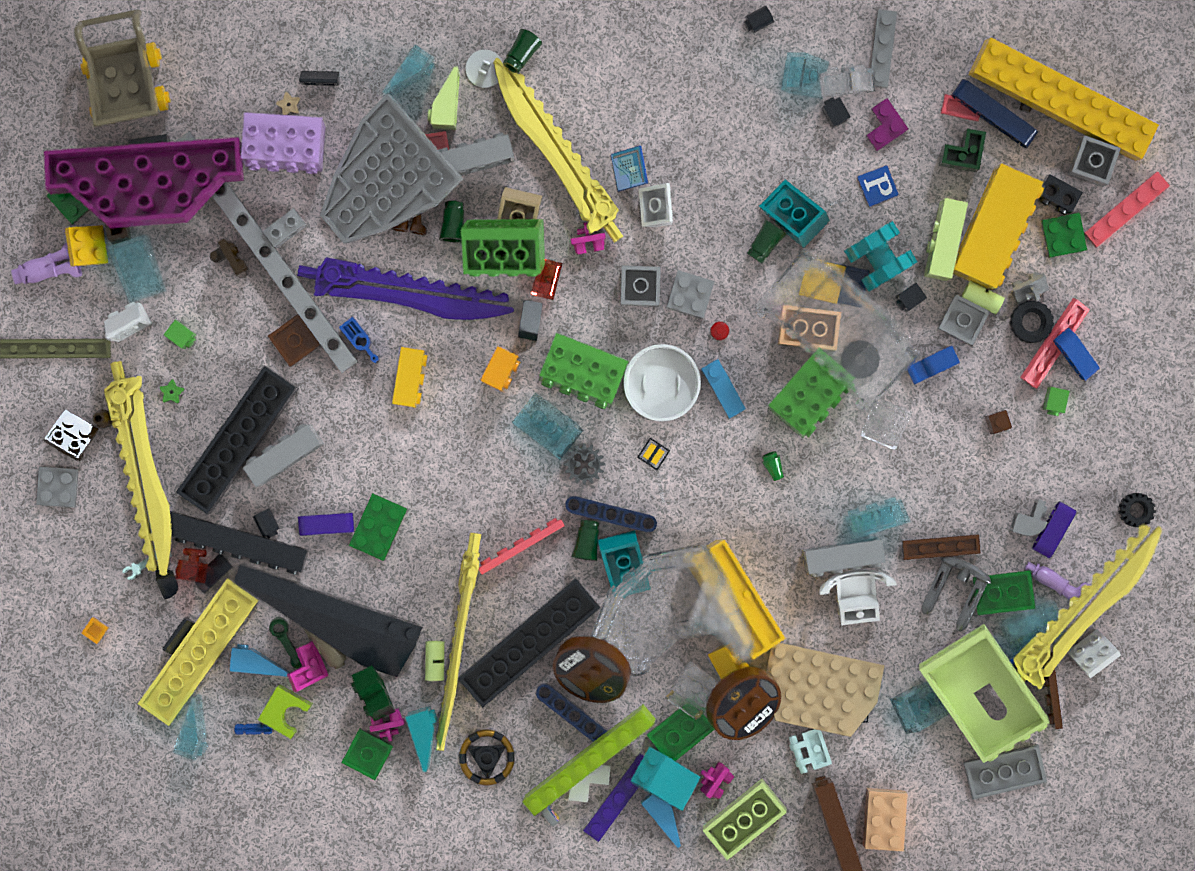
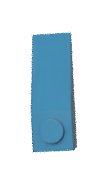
(723, 388)
(251, 661)
(663, 815)

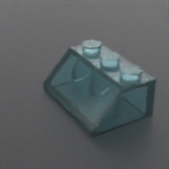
(876, 518)
(1024, 626)

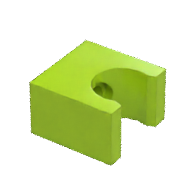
(274, 711)

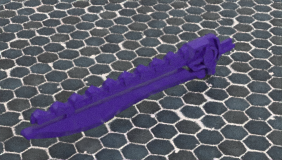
(347, 273)

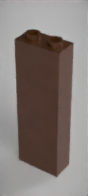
(836, 824)

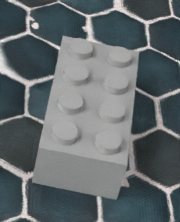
(480, 155)
(283, 455)
(842, 556)

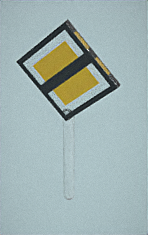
(654, 455)

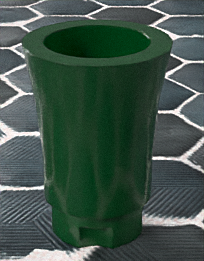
(522, 50)
(452, 222)
(765, 241)
(586, 541)

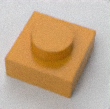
(95, 630)

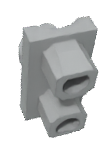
(1030, 289)

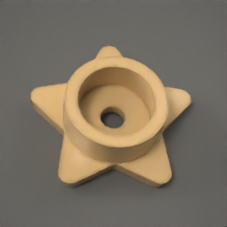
(288, 99)

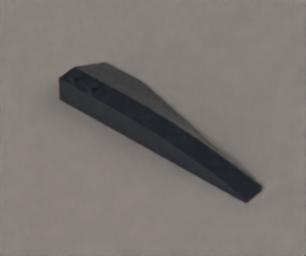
(350, 627)

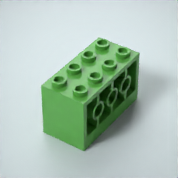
(498, 247)

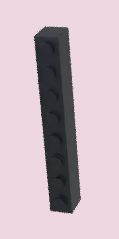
(238, 543)

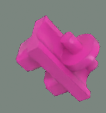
(579, 243)
(395, 721)
(713, 779)

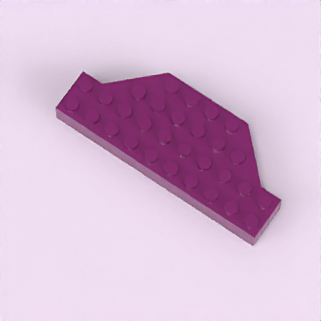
(145, 180)

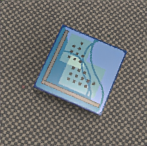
(629, 168)

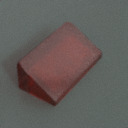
(546, 282)

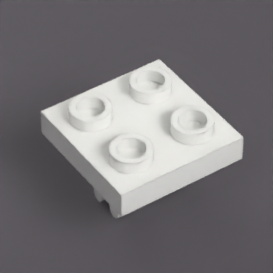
(1094, 653)

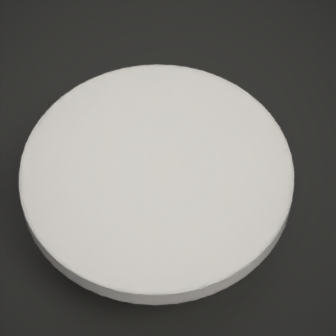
(481, 69)

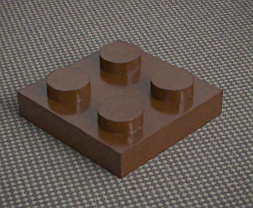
(294, 340)

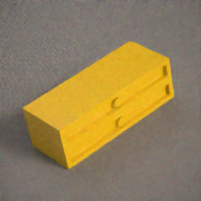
(997, 226)
(757, 617)

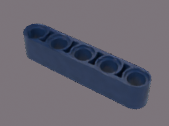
(994, 113)
(618, 520)
(569, 707)

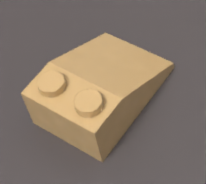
(519, 205)

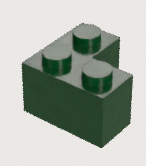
(966, 157)
(373, 691)

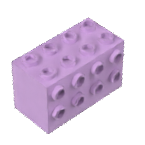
(283, 143)

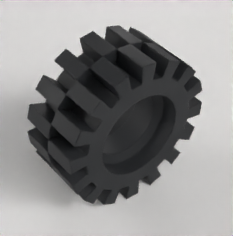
(1148, 507)

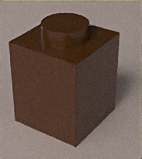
(998, 422)

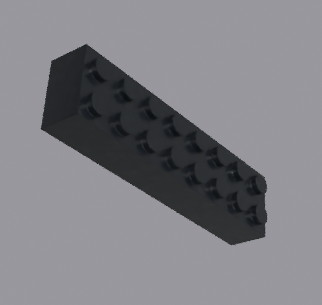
(237, 440)
(529, 642)

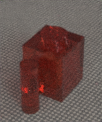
(192, 569)

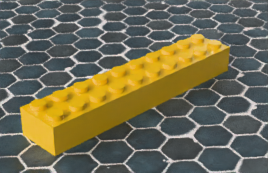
(1062, 99)

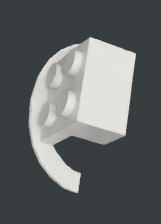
(857, 595)

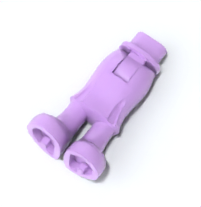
(45, 267)
(1053, 580)

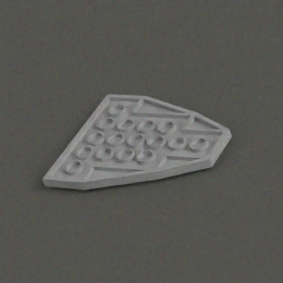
(386, 175)

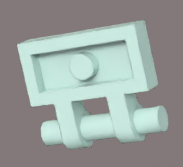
(815, 747)

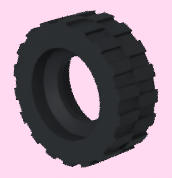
(1031, 336)

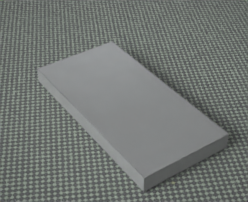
(1006, 773)

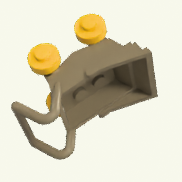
(120, 74)

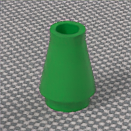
(773, 465)

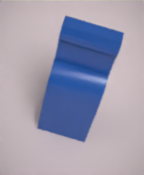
(359, 333)
(933, 365)

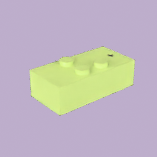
(945, 239)
(744, 819)

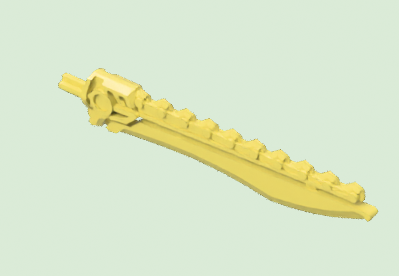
(528, 114)
(127, 405)
(466, 585)
(1037, 650)

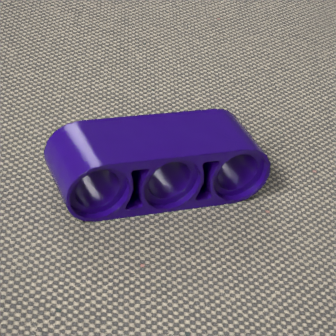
(325, 524)
(1055, 529)

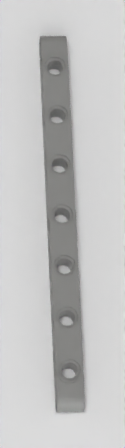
(279, 272)

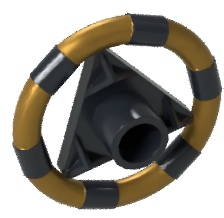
(486, 757)

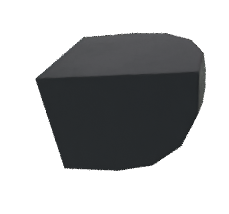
(167, 584)

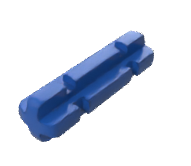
(250, 729)

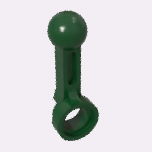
(285, 640)

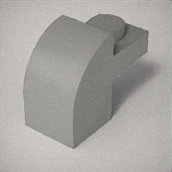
(1030, 525)

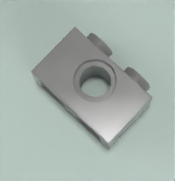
(284, 228)

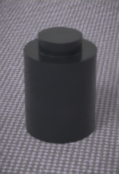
(758, 19)
(266, 523)

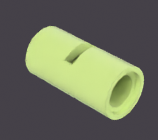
(983, 298)
(434, 660)

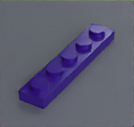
(613, 803)

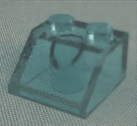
(802, 74)

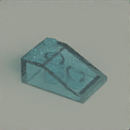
(413, 69)
(137, 268)
(547, 426)
(918, 708)
(193, 734)

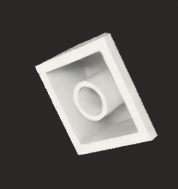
(656, 205)

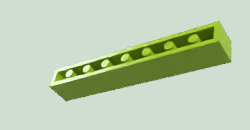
(589, 759)

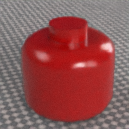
(719, 331)

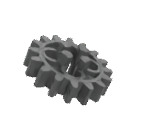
(584, 452)

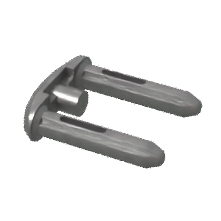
(966, 570)

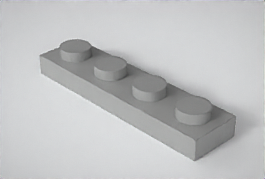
(883, 46)

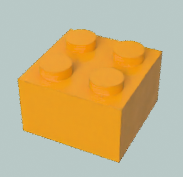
(500, 369)

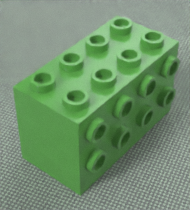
(582, 371)
(807, 398)

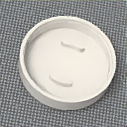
(662, 382)

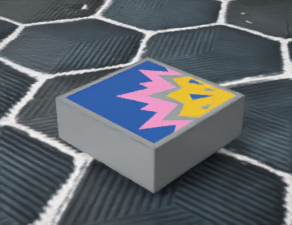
(550, 816)

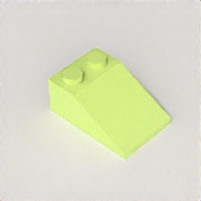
(445, 106)

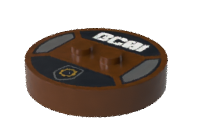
(591, 669)
(743, 703)

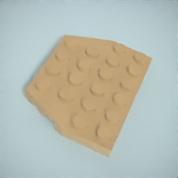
(823, 688)

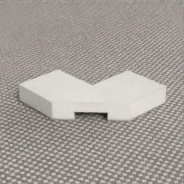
(581, 790)

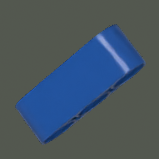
(1076, 354)

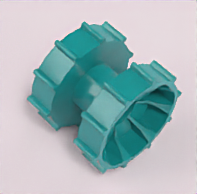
(880, 256)

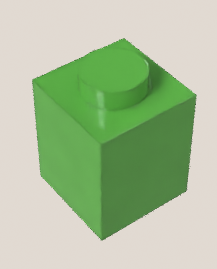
(180, 335)
(1055, 401)

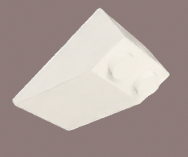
(126, 322)

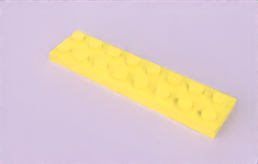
(198, 652)

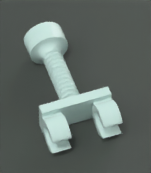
(137, 568)

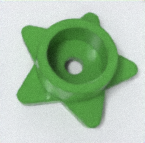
(176, 392)

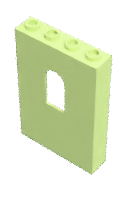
(968, 667)

